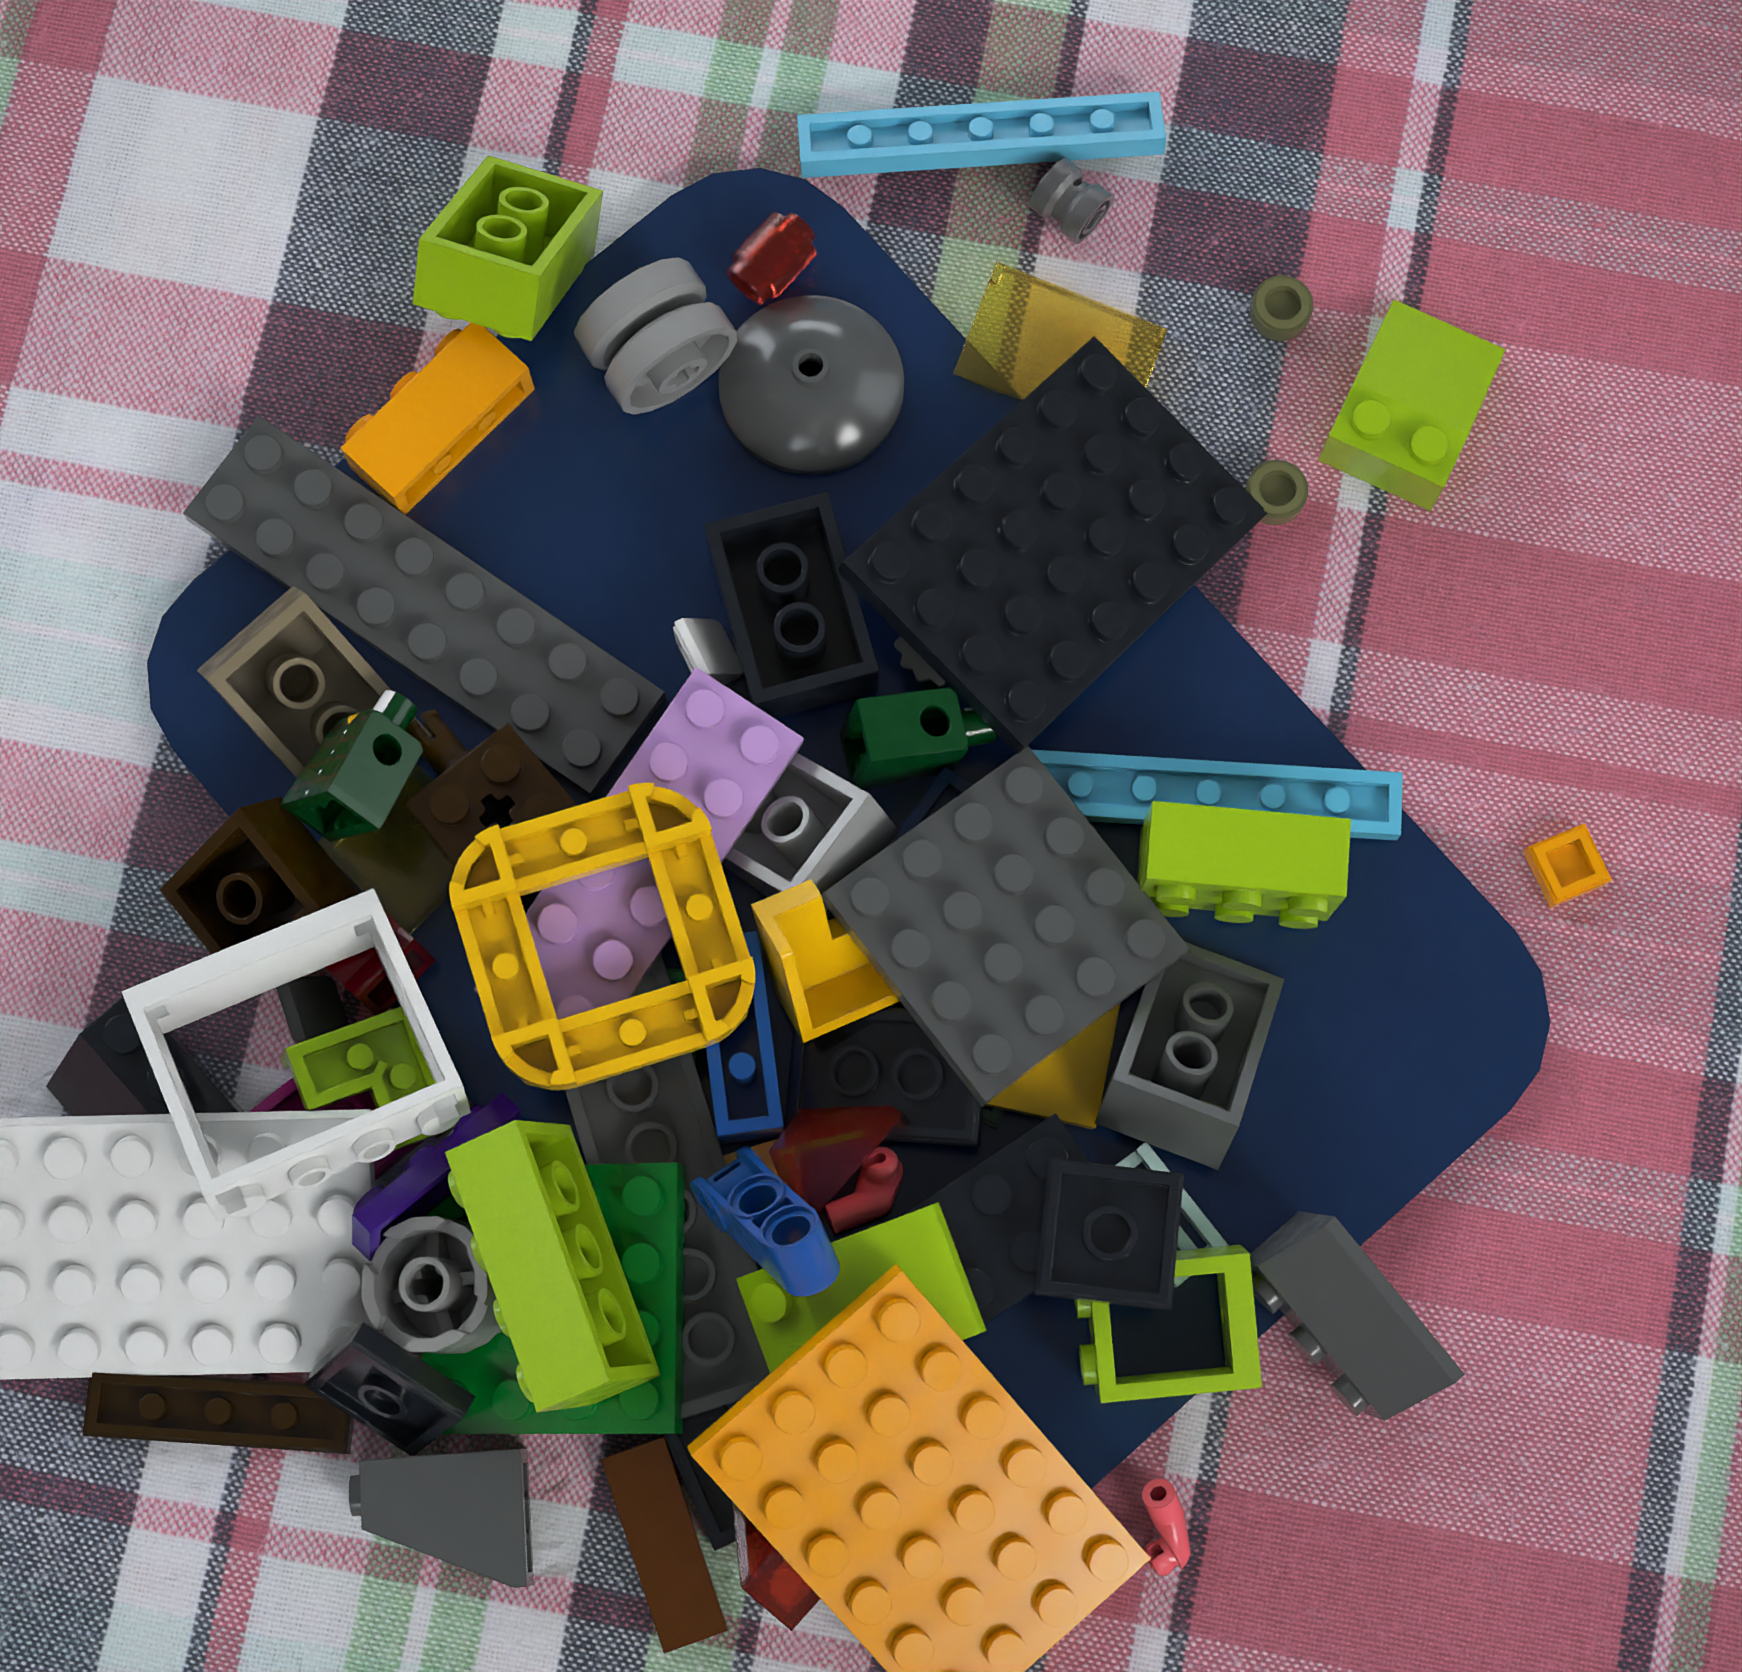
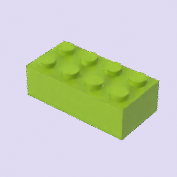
(550, 1265)

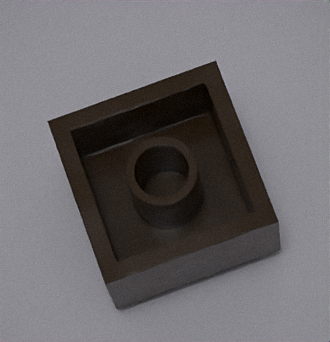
(254, 877)

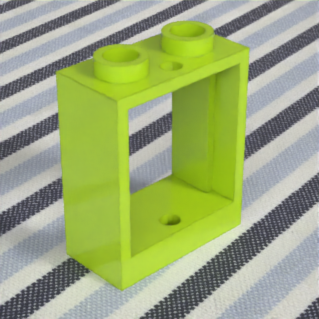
(1238, 1332)

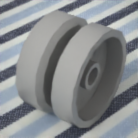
(655, 335)

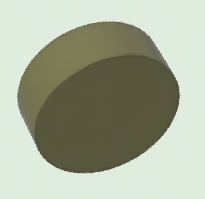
(1281, 308)
(1279, 490)

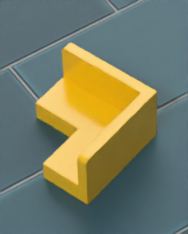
(816, 964)

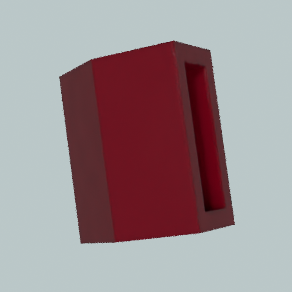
(366, 976)

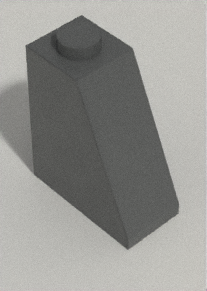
(453, 1508)

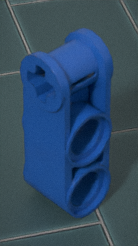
(769, 1223)

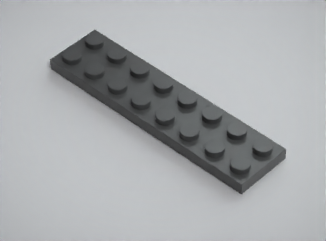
(425, 605)
(665, 1118)

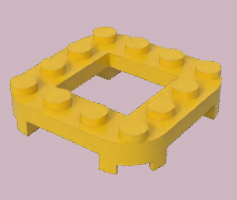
(577, 844)

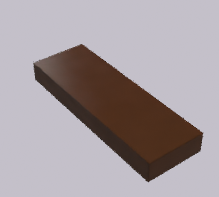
(664, 1545)

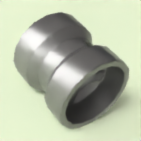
(1070, 201)

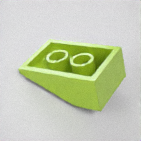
(1412, 405)
(914, 1242)

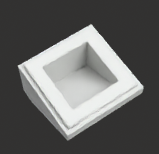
(707, 648)

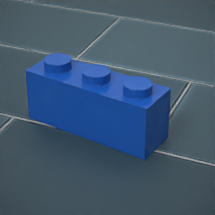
(745, 1070)

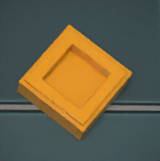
(1567, 865)

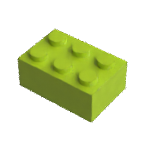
(507, 248)
(1243, 863)

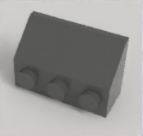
(1349, 1317)

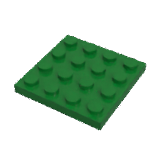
(646, 1224)

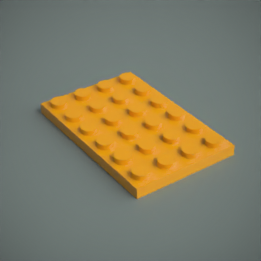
(917, 1493)

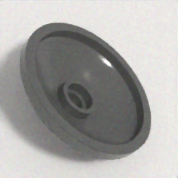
(818, 420)

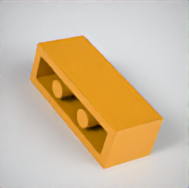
(437, 416)

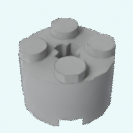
(402, 1282)

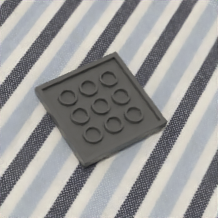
(1004, 925)

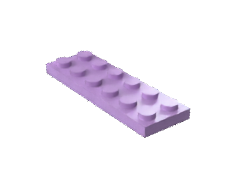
(610, 927)

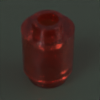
(772, 257)

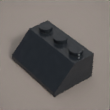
(113, 1076)

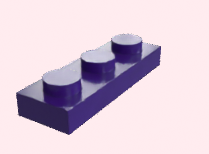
(424, 1178)

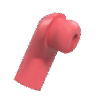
(873, 1194)
(1169, 1521)

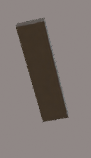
(215, 1412)

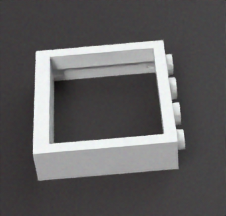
(257, 968)

